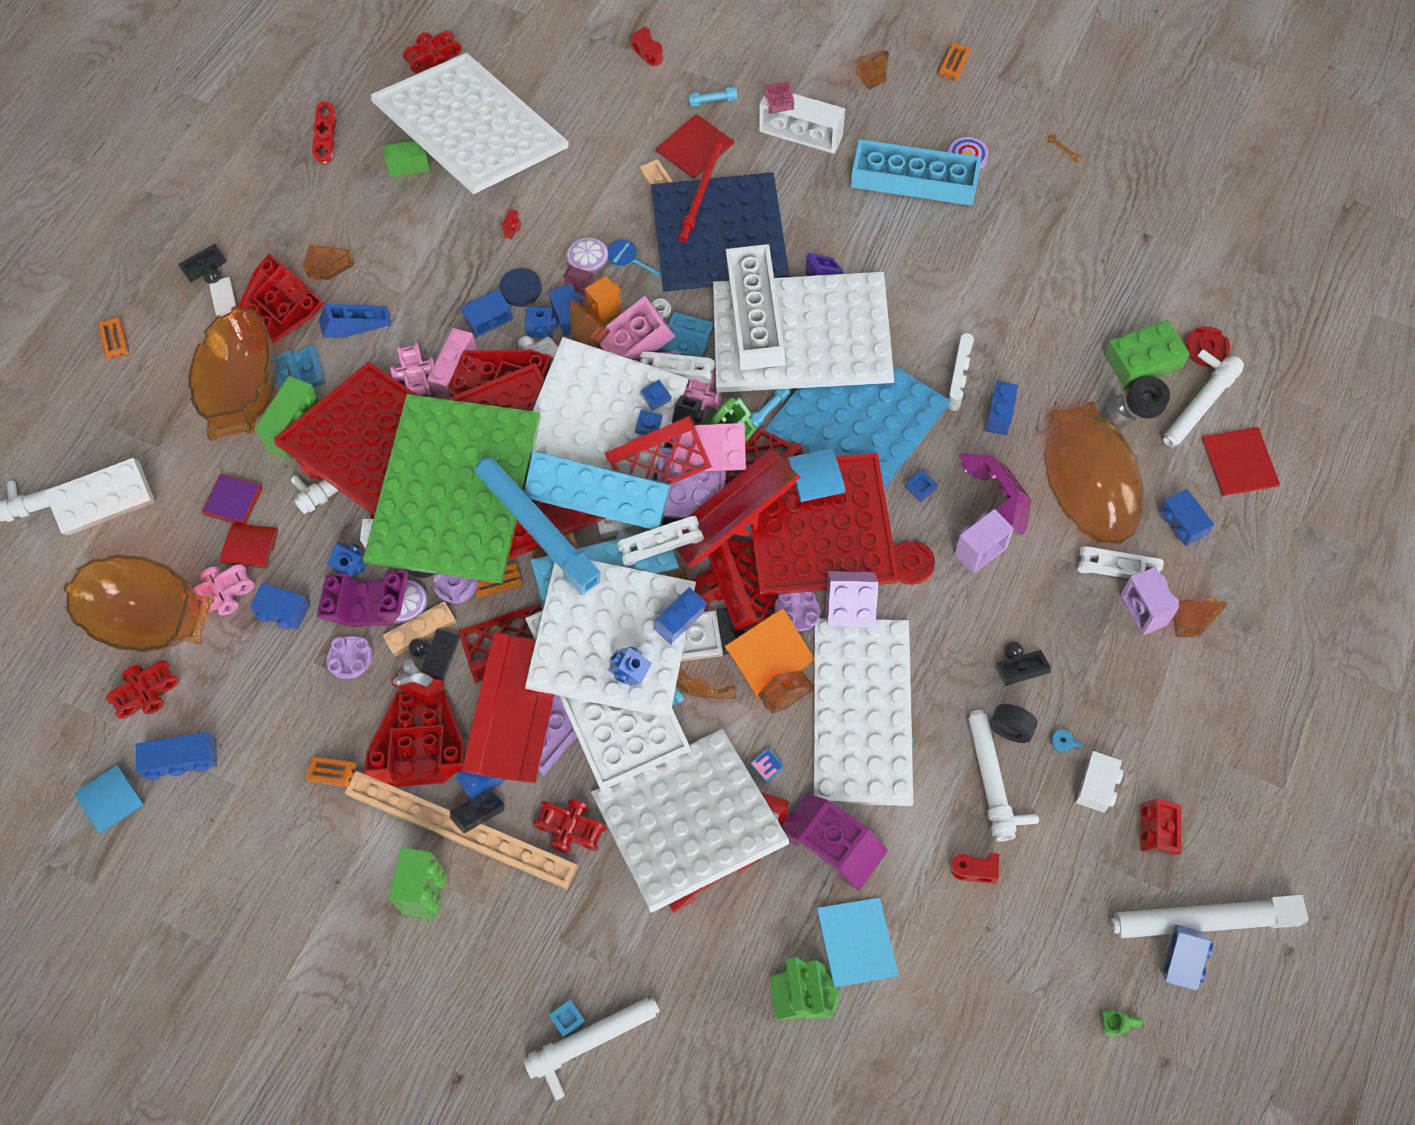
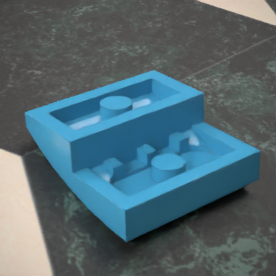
(691, 335)
(300, 365)
(818, 475)
(108, 799)

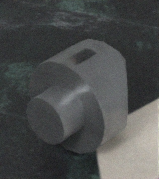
(1117, 413)

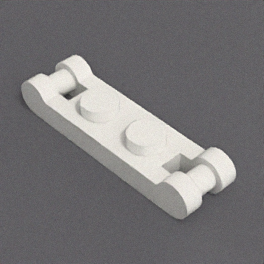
(961, 364)
(680, 365)
(660, 540)
(1115, 563)

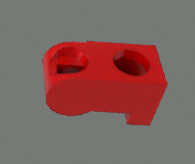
(646, 48)
(975, 869)

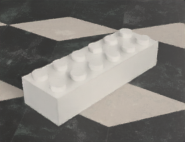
(755, 307)

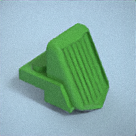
(732, 412)
(804, 991)

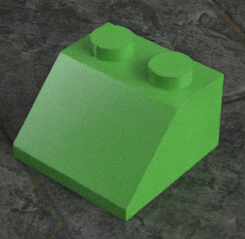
(405, 158)

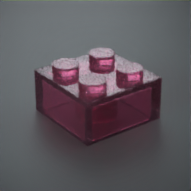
(779, 97)
(579, 279)

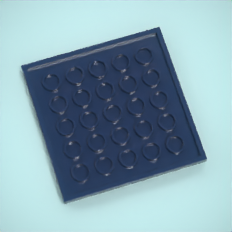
(731, 215)

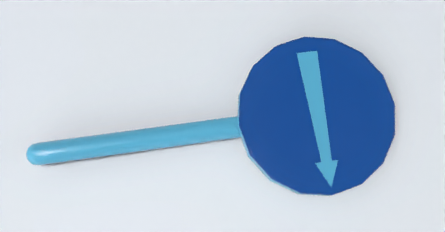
(623, 253)

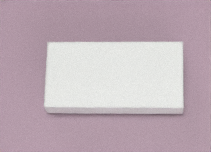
(223, 296)

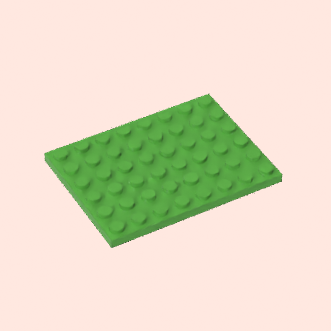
(433, 504)

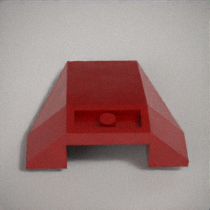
(279, 298)
(482, 366)
(416, 743)

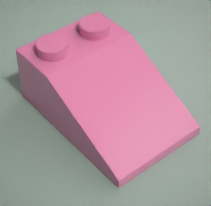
(637, 331)
(722, 444)

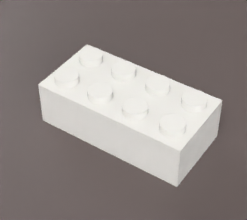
(809, 123)
(100, 496)

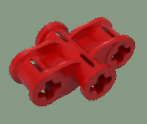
(432, 51)
(324, 132)
(135, 694)
(569, 826)

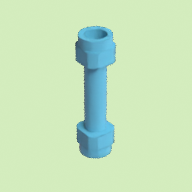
(729, 94)
(780, 395)

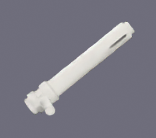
(1222, 378)
(313, 495)
(21, 505)
(999, 812)
(553, 1055)

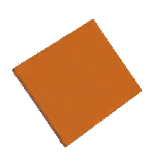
(769, 651)

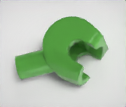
(1119, 1022)

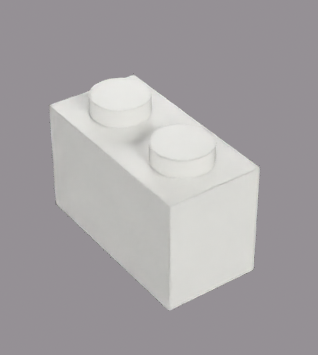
(1099, 782)

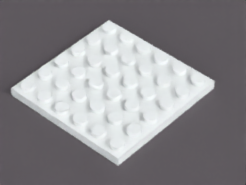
(595, 403)
(585, 630)
(689, 821)

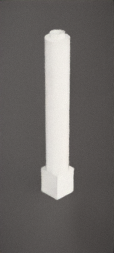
(1275, 913)

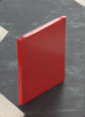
(692, 145)
(1240, 461)

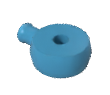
(1068, 739)

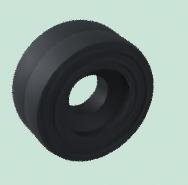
(1152, 386)
(1013, 723)

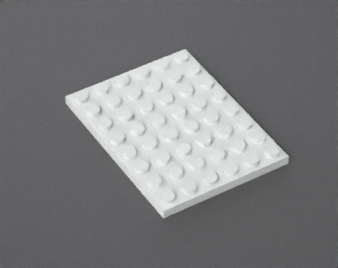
(469, 122)
(830, 333)

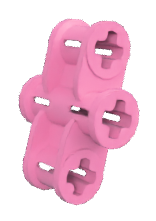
(413, 369)
(703, 392)
(226, 587)

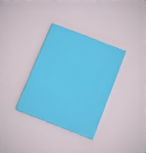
(857, 942)

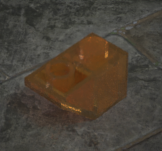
(1196, 617)

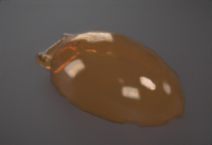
(233, 373)
(1094, 474)
(136, 604)

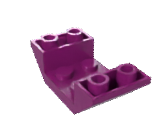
(1016, 508)
(362, 602)
(835, 839)

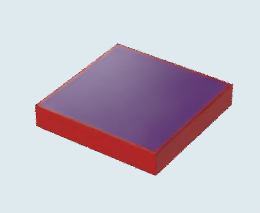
(232, 499)

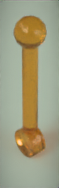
(1052, 139)

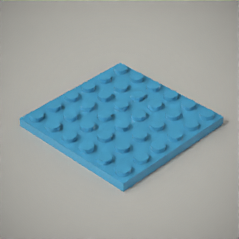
(862, 419)

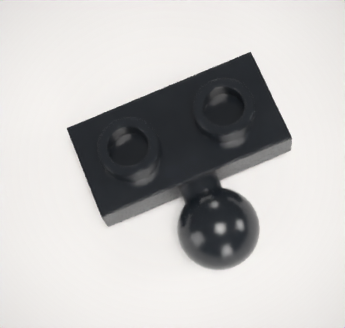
(204, 265)
(437, 654)
(1020, 666)

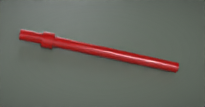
(689, 220)

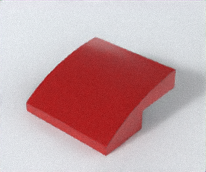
(248, 545)

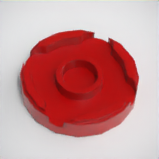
(1211, 341)
(914, 562)

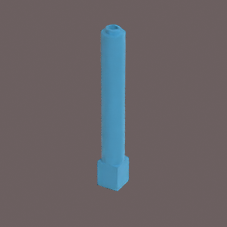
(576, 566)

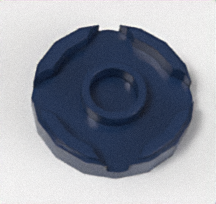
(520, 287)

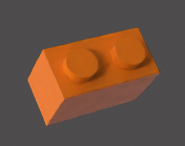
(604, 299)

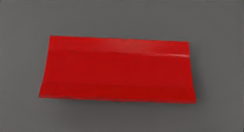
(739, 505)
(508, 718)

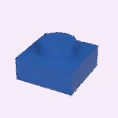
(655, 395)
(648, 422)
(921, 486)

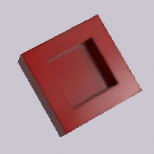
(511, 224)

